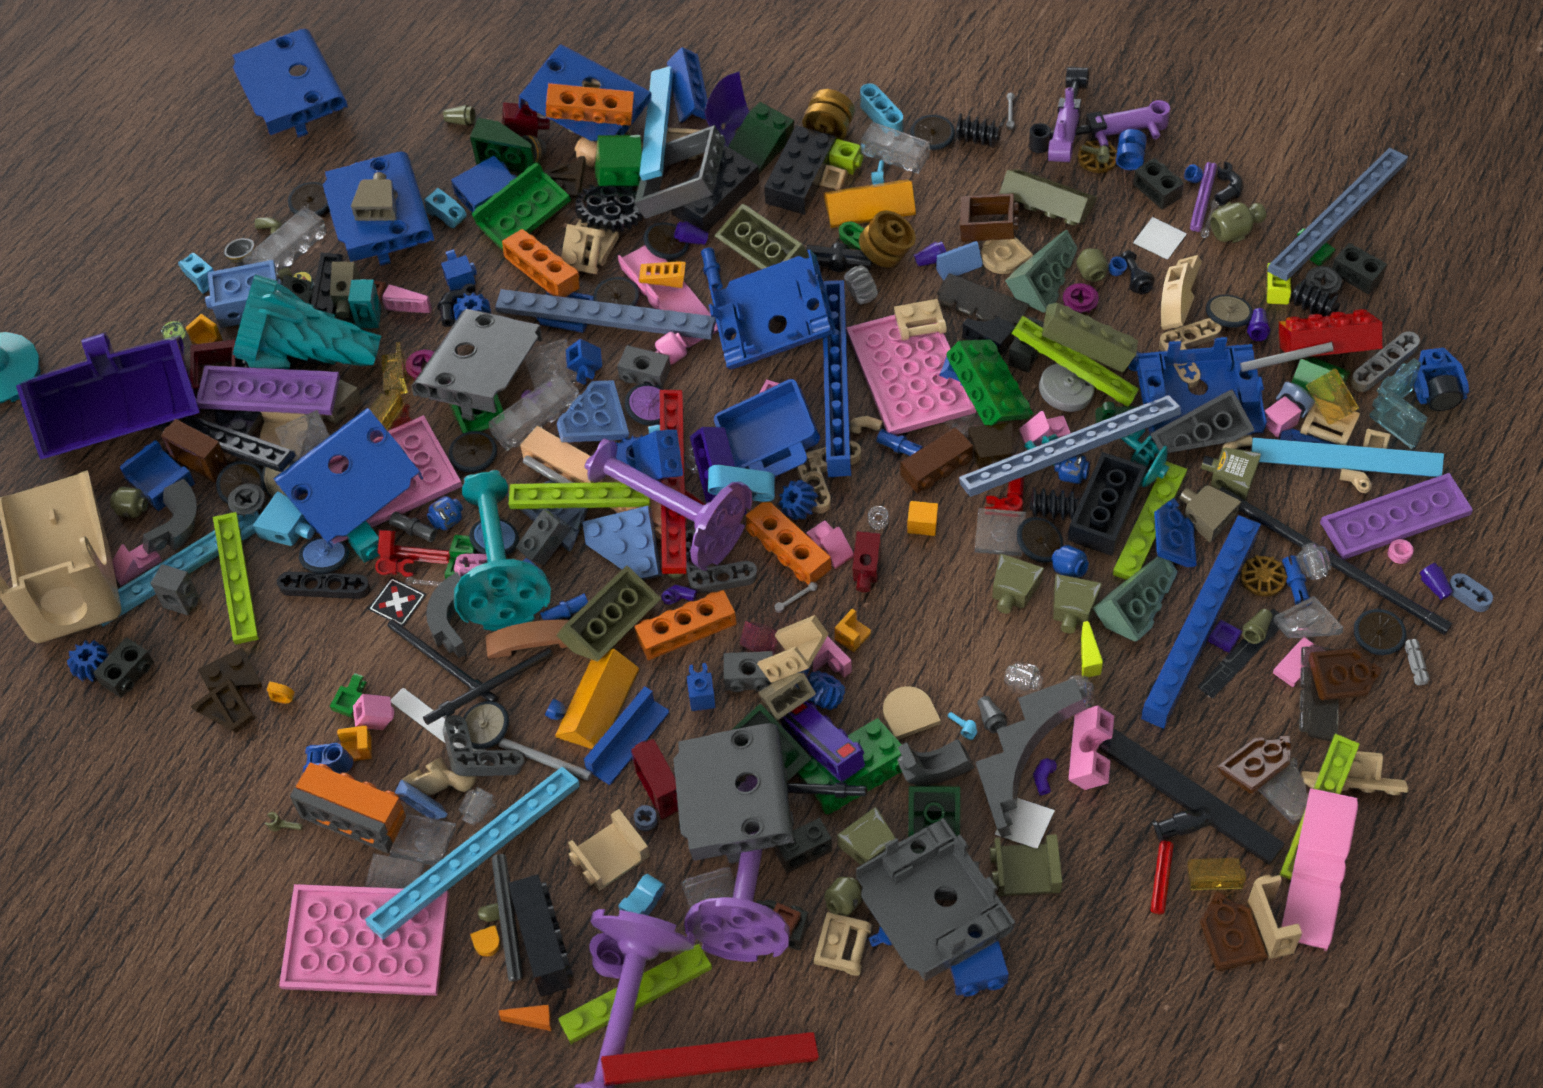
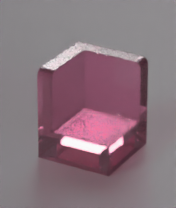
(758, 637)

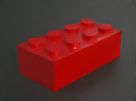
(1345, 331)

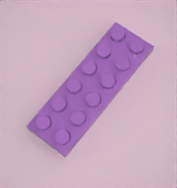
(268, 390)
(1396, 516)

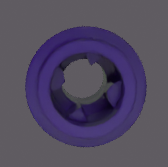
(690, 234)
(929, 254)
(1258, 326)
(1436, 581)

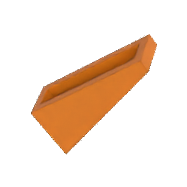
(533, 1016)

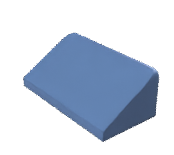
(959, 260)
(420, 801)

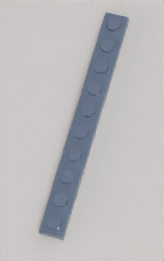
(1337, 214)
(605, 314)
(1069, 445)

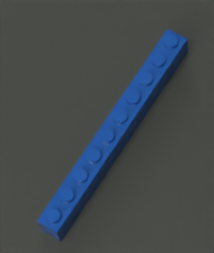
(836, 386)
(1200, 622)

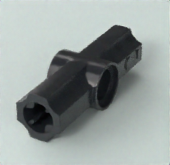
(840, 257)

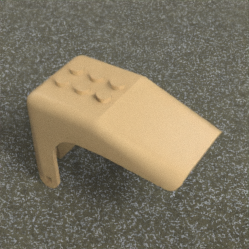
(57, 560)

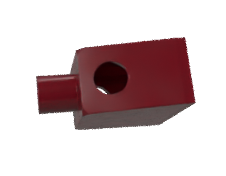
(523, 120)
(866, 560)

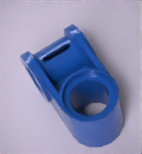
(331, 755)

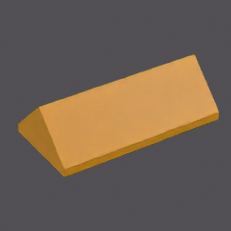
(864, 202)
(598, 699)

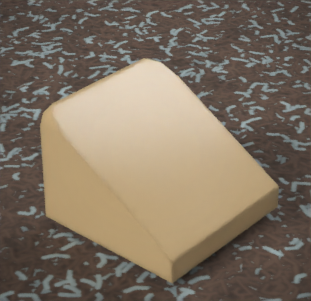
(833, 177)
(1376, 439)

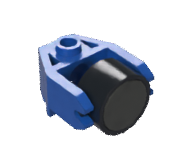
(1444, 387)

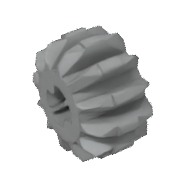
(861, 284)

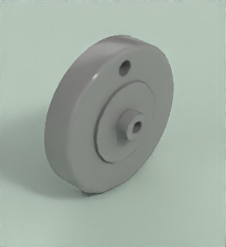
(1065, 389)

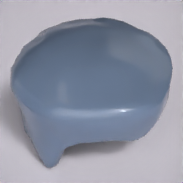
(1298, 395)

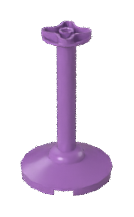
(715, 523)
(737, 925)
(640, 940)

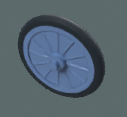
(509, 534)
(320, 558)

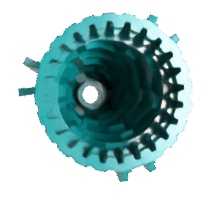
(282, 325)

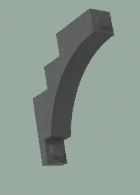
(1003, 771)

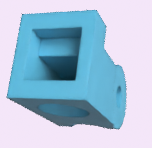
(445, 208)
(196, 270)
(644, 896)

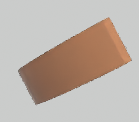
(523, 636)

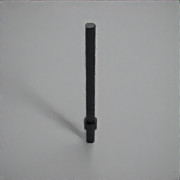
(439, 659)
(448, 707)
(840, 789)

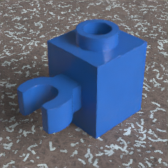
(458, 271)
(583, 359)
(700, 689)

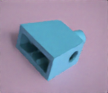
(282, 522)

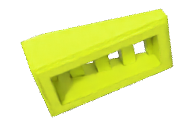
(1278, 289)
(1090, 654)

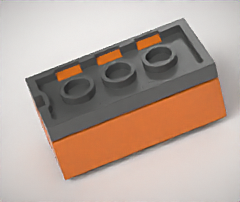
(348, 806)

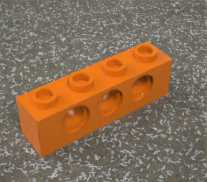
(589, 104)
(540, 264)
(785, 531)
(679, 635)

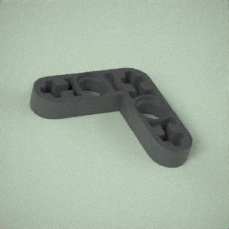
(739, 567)
(510, 761)

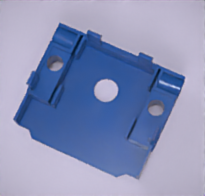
(571, 69)
(284, 98)
(377, 238)
(757, 298)
(1218, 369)
(346, 500)

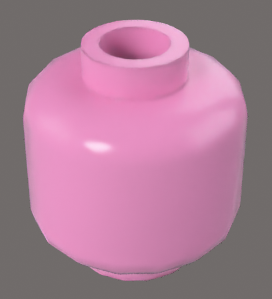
(673, 346)

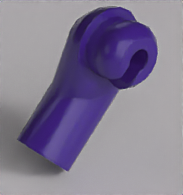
(677, 593)
(1041, 773)

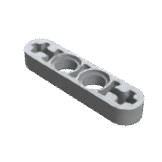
(1385, 361)

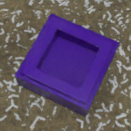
(1225, 636)

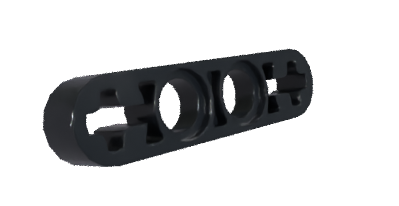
(324, 581)

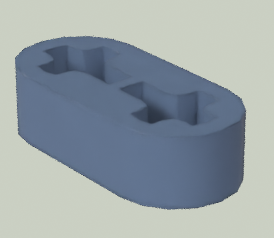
(1470, 592)

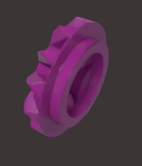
(1089, 295)
(415, 361)

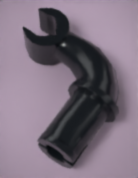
(1233, 189)
(447, 302)

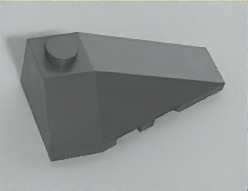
(1207, 425)

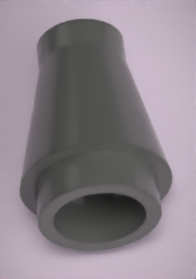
(991, 714)

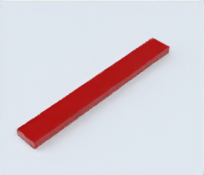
(709, 1058)

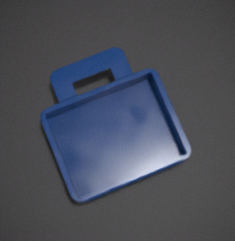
(770, 429)

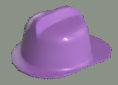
(606, 956)

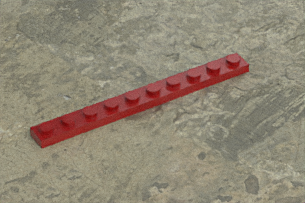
(673, 524)

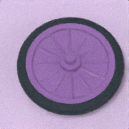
(643, 404)

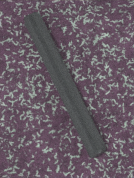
(507, 918)

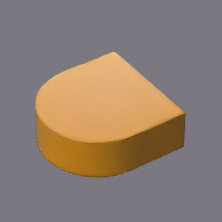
(280, 693)
(486, 941)

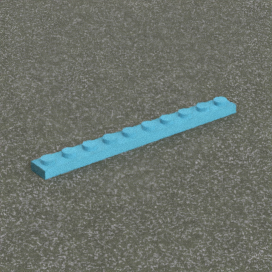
(471, 853)

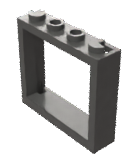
(709, 140)

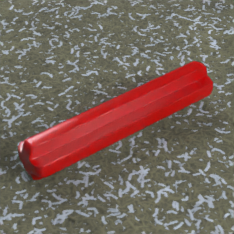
(421, 554)
(1162, 877)

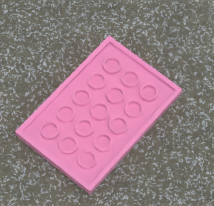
(906, 376)
(427, 455)
(336, 950)

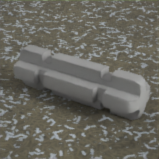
(1416, 662)

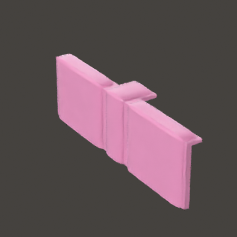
(662, 296)
(1320, 866)

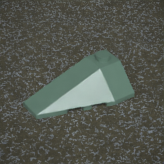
(1042, 274)
(1134, 603)

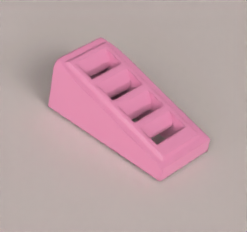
(405, 300)

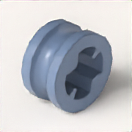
(642, 824)

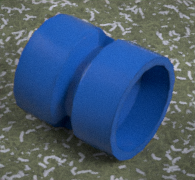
(1131, 149)

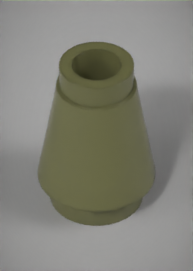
(460, 115)
(1257, 627)

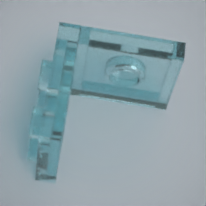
(1393, 411)

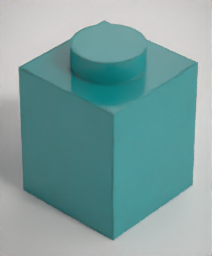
(364, 542)

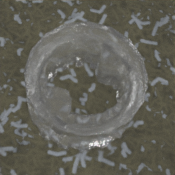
(878, 524)

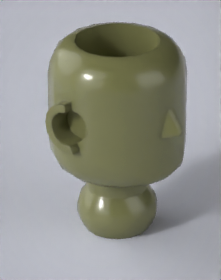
(1235, 220)

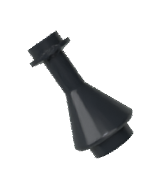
(1140, 280)

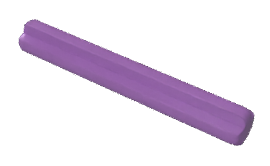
(1203, 197)

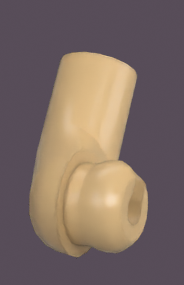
(865, 421)
(1244, 441)
(1357, 478)

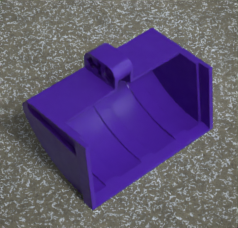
(107, 394)

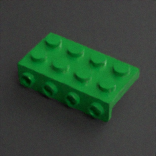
(520, 205)
(988, 381)
(880, 765)

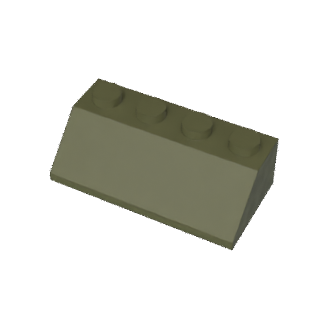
(1048, 196)
(759, 239)
(1089, 337)
(608, 615)

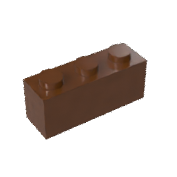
(936, 460)

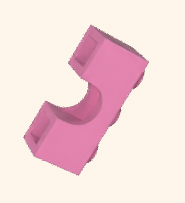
(1087, 766)

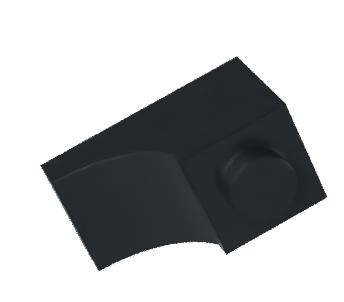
(996, 330)

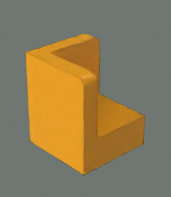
(203, 331)
(922, 518)
(851, 632)
(356, 742)

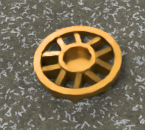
(1092, 158)
(1263, 575)

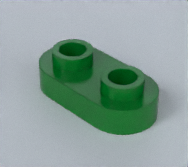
(853, 229)

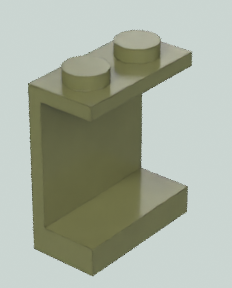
(1027, 869)

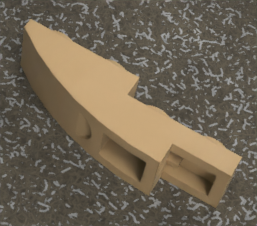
(1177, 292)

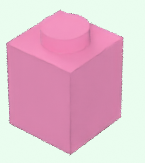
(1282, 416)
(373, 711)

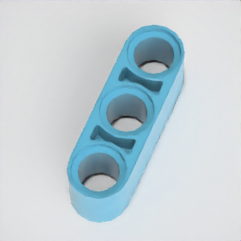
(880, 107)
(760, 482)

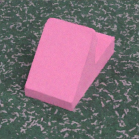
(1040, 426)
(832, 542)
(133, 563)
(834, 656)

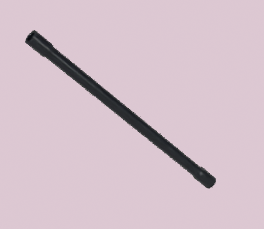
(1429, 618)

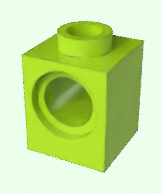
(845, 156)

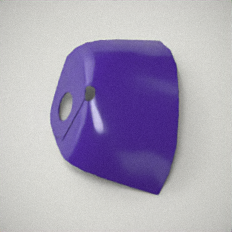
(727, 106)

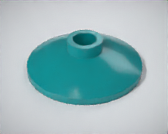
(1158, 468)

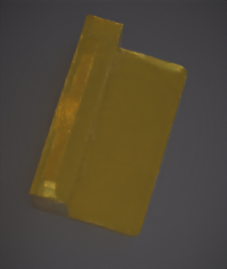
(394, 371)
(1332, 396)
(387, 407)
(1215, 874)

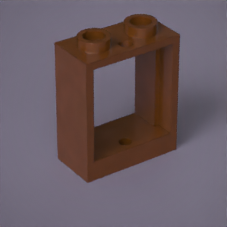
(988, 205)
(194, 450)

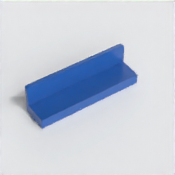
(688, 84)
(632, 727)

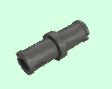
(413, 526)

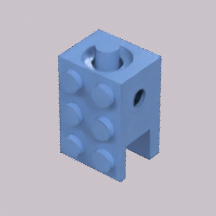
(231, 288)

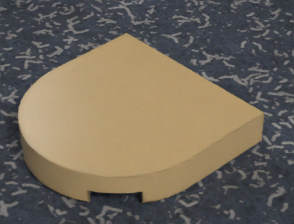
(1004, 255)
(909, 712)

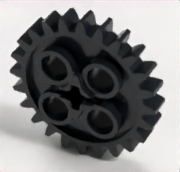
(608, 207)

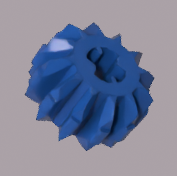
(472, 302)
(797, 500)
(86, 659)
(827, 689)

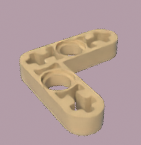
(1196, 329)
(817, 467)

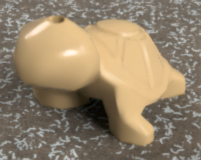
(438, 778)

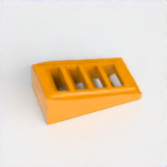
(670, 274)

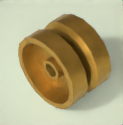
(829, 113)
(887, 239)

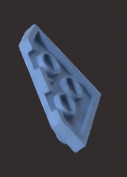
(594, 415)
(626, 540)

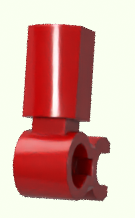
(1014, 497)
(386, 564)

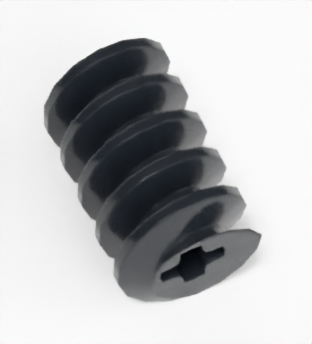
(978, 131)
(1314, 299)
(1053, 504)

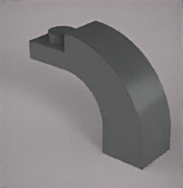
(183, 505)
(439, 616)
(936, 765)

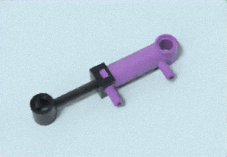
(1068, 115)
(1098, 126)

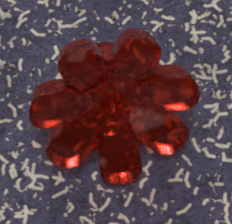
(403, 417)

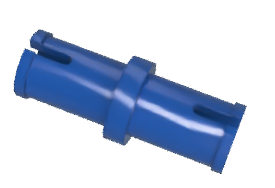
(711, 268)
(898, 443)
(1295, 579)
(565, 609)

